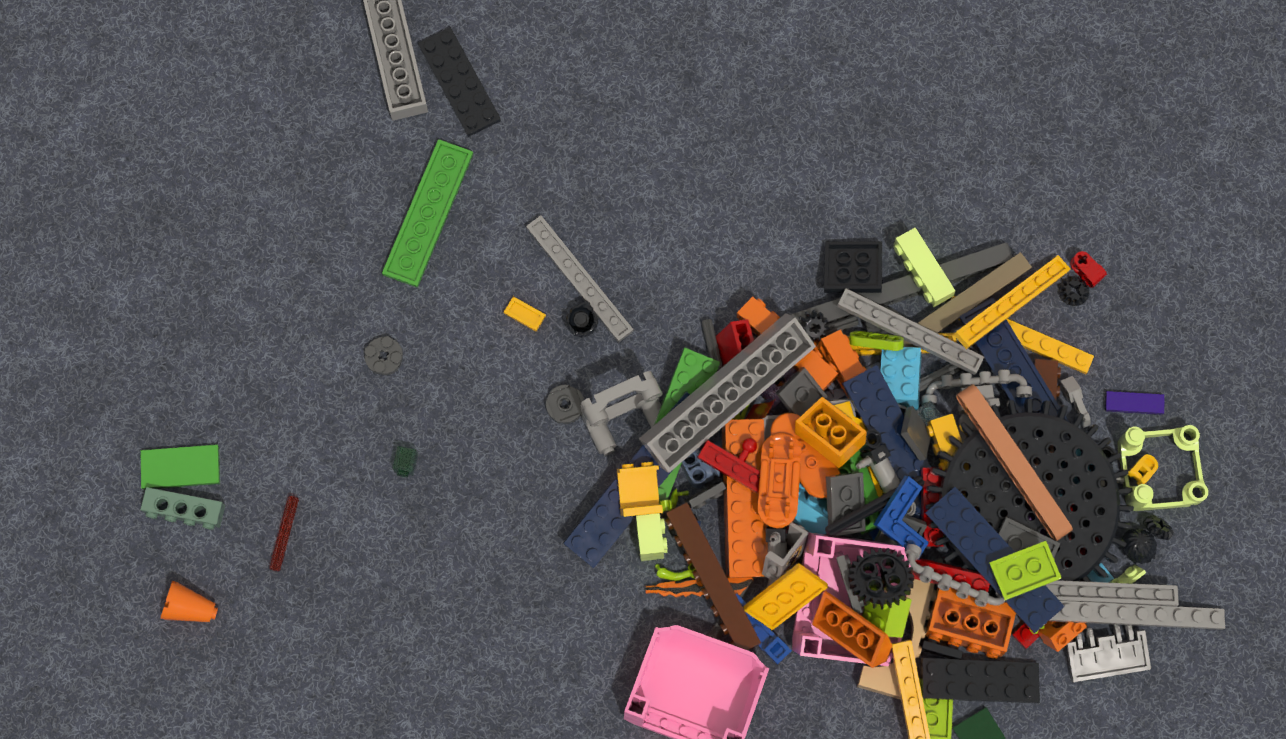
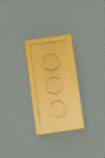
(785, 596)

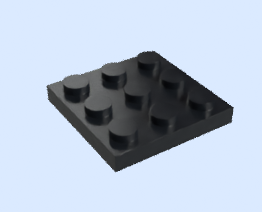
(853, 266)

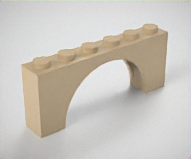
(884, 678)

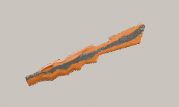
(692, 587)

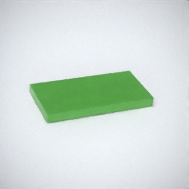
(180, 467)

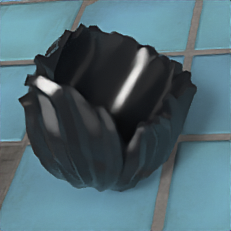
(585, 318)
(1140, 546)

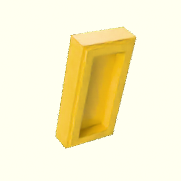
(524, 314)

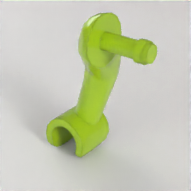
(668, 505)
(669, 575)

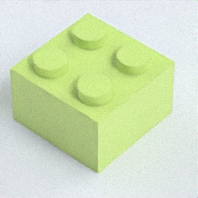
(650, 538)

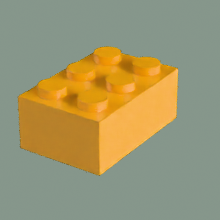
(830, 432)

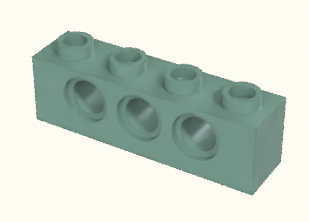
(154, 498)

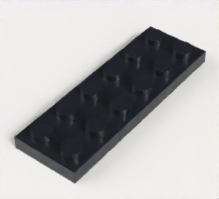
(459, 82)
(980, 680)

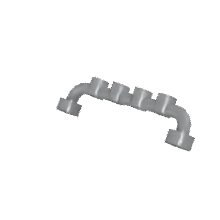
(984, 378)
(945, 581)

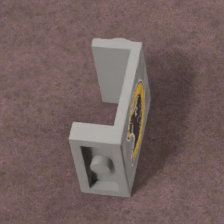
(776, 566)

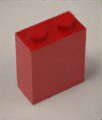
(734, 339)

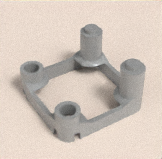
(598, 415)

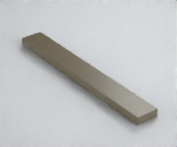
(975, 295)

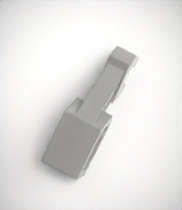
(1073, 393)

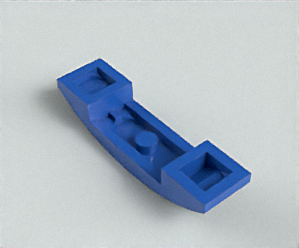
(770, 643)

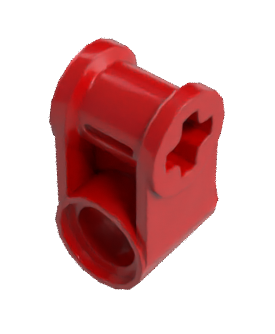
(1088, 270)

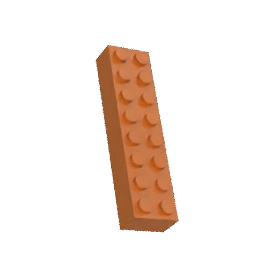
(743, 526)

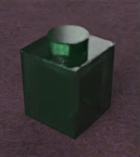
(405, 461)

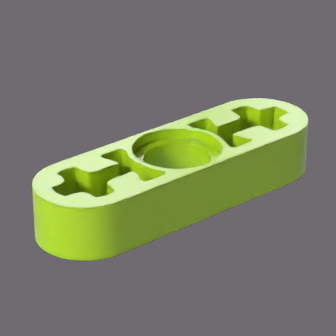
(876, 340)

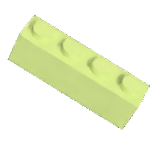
(924, 267)

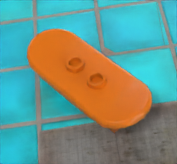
(813, 465)
(779, 480)

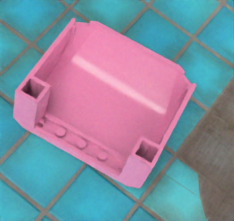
(821, 561)
(695, 687)

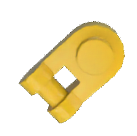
(1147, 465)

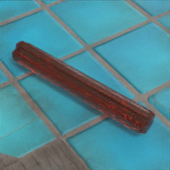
(284, 533)

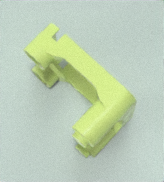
(1142, 495)

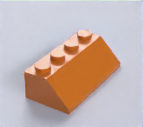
(852, 631)

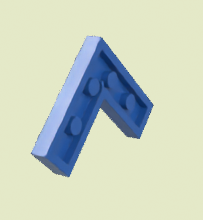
(891, 517)

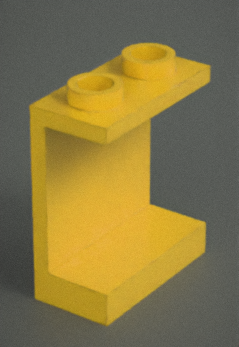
(638, 489)

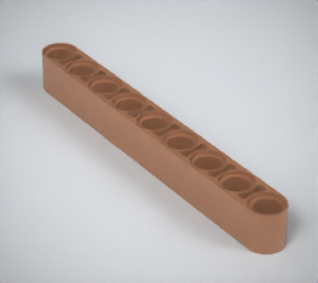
(1014, 462)

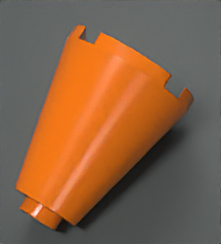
(187, 605)

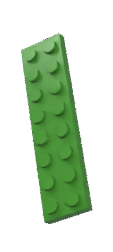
(427, 213)
(690, 374)

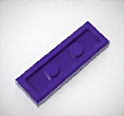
(1134, 402)

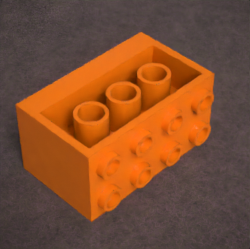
(958, 633)

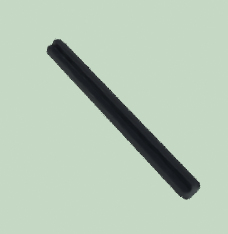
(863, 512)

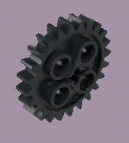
(863, 582)

